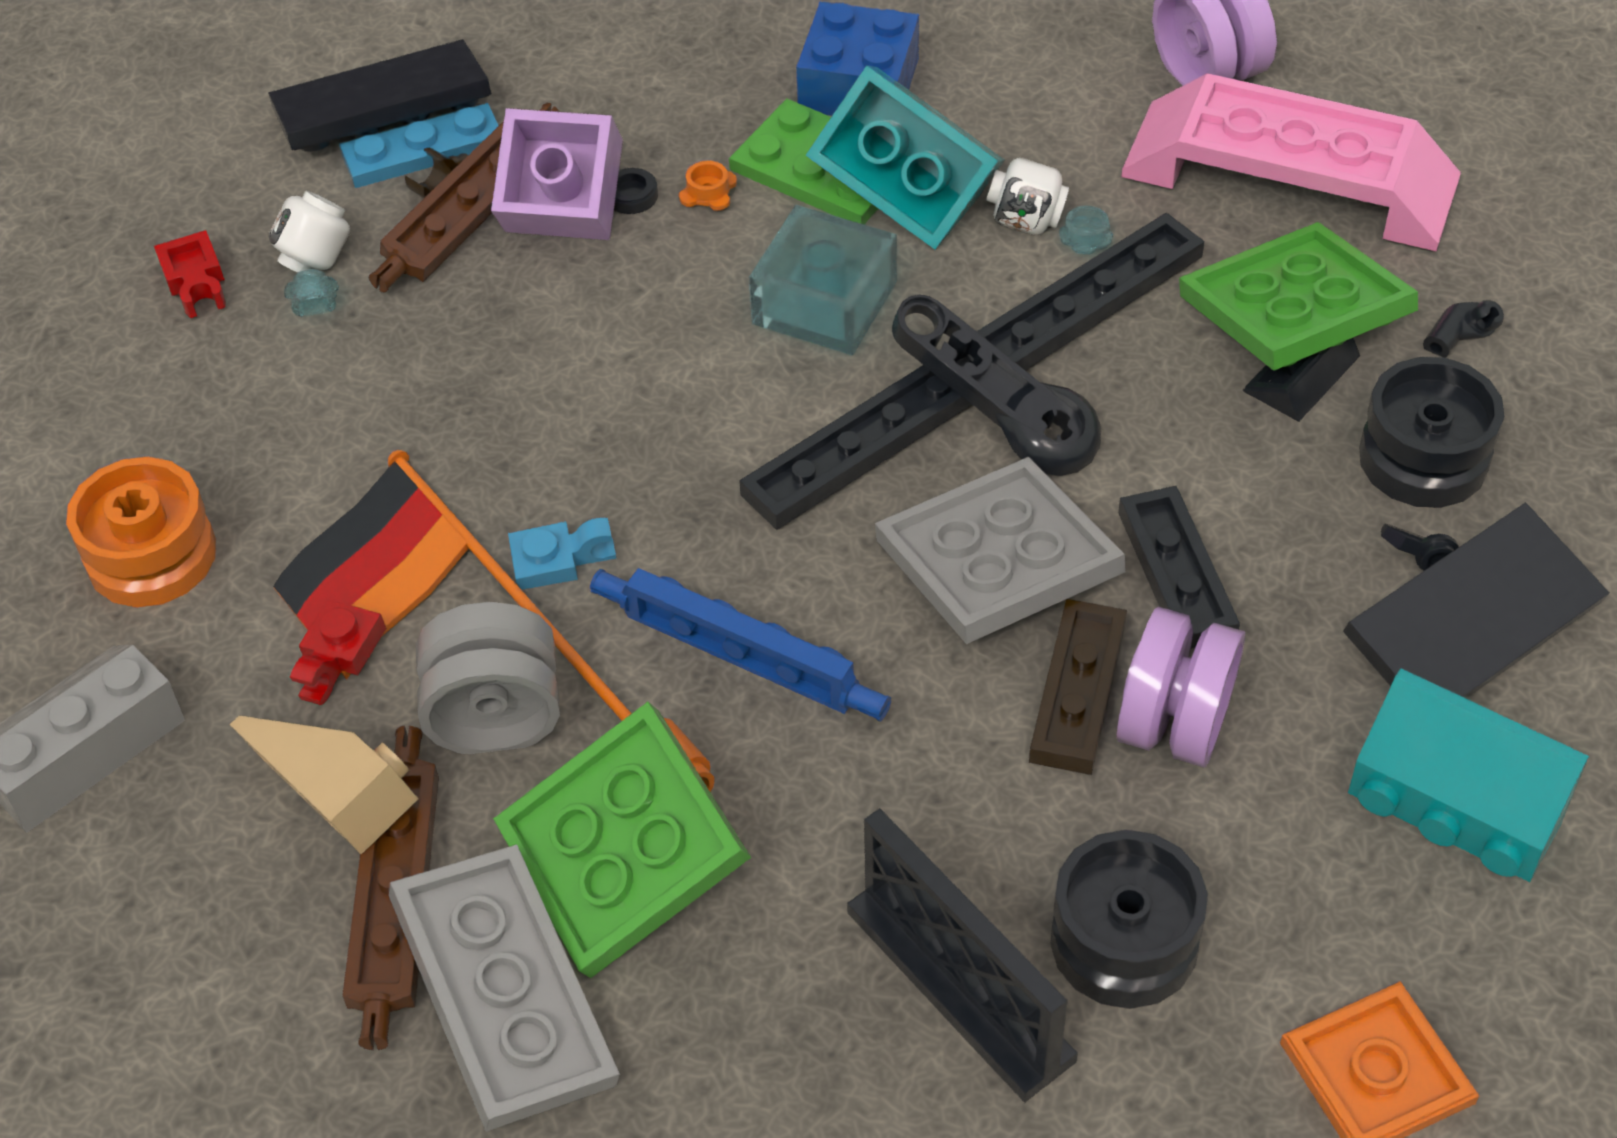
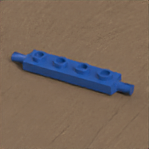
(741, 640)

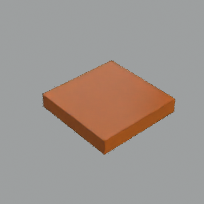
(1379, 1067)

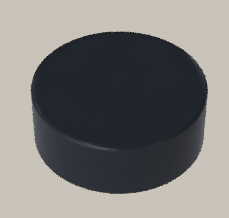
(635, 191)

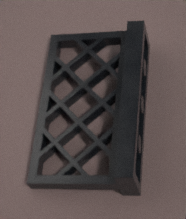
(961, 961)

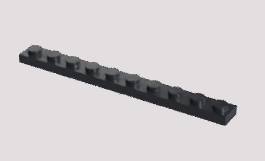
(923, 401)

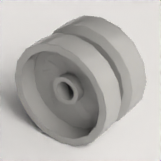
(487, 678)

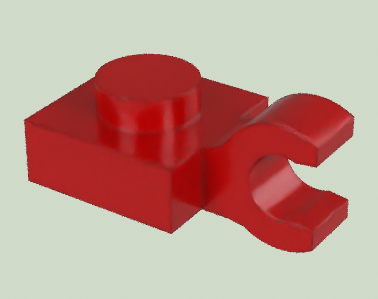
(335, 642)

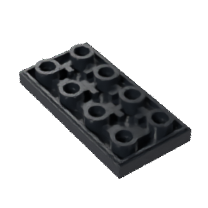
(379, 95)
(1479, 607)

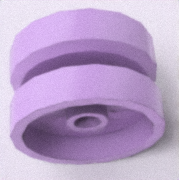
(1214, 37)
(1170, 683)

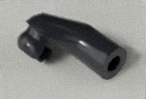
(1463, 322)

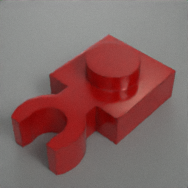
(191, 270)

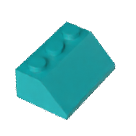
(904, 156)
(1466, 776)

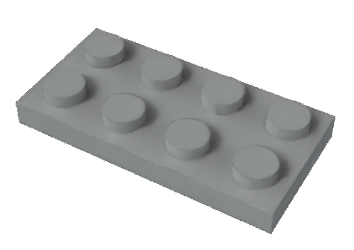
(502, 987)

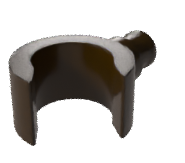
(441, 168)

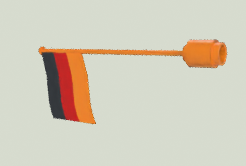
(396, 553)

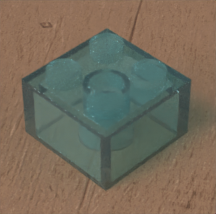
(823, 279)

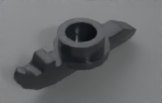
(1426, 549)

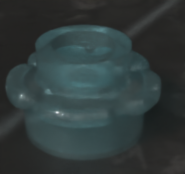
(1086, 230)
(311, 293)

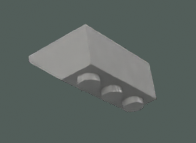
(82, 732)

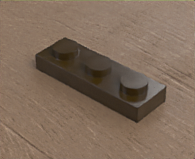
(1078, 687)

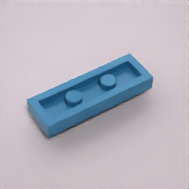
(402, 148)

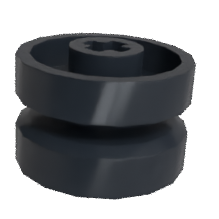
(1431, 431)
(1128, 918)

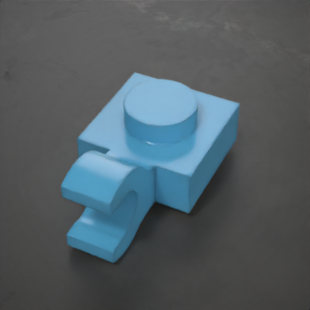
(551, 554)

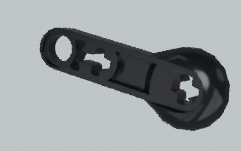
(1003, 390)

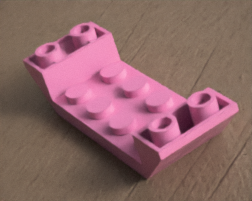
(1301, 144)

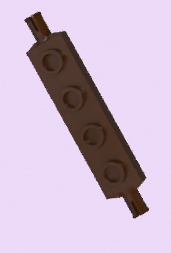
(443, 216)
(380, 964)

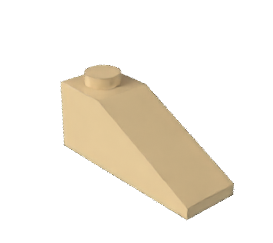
(335, 774)

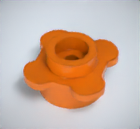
(708, 185)

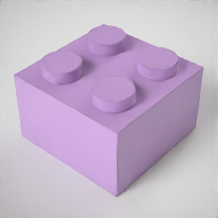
(557, 174)

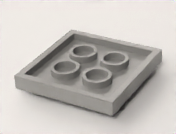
(999, 549)

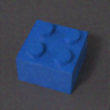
(848, 40)

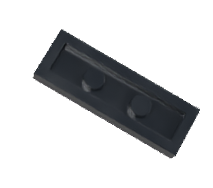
(1176, 559)

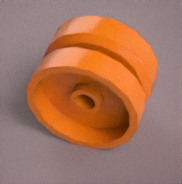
(141, 531)

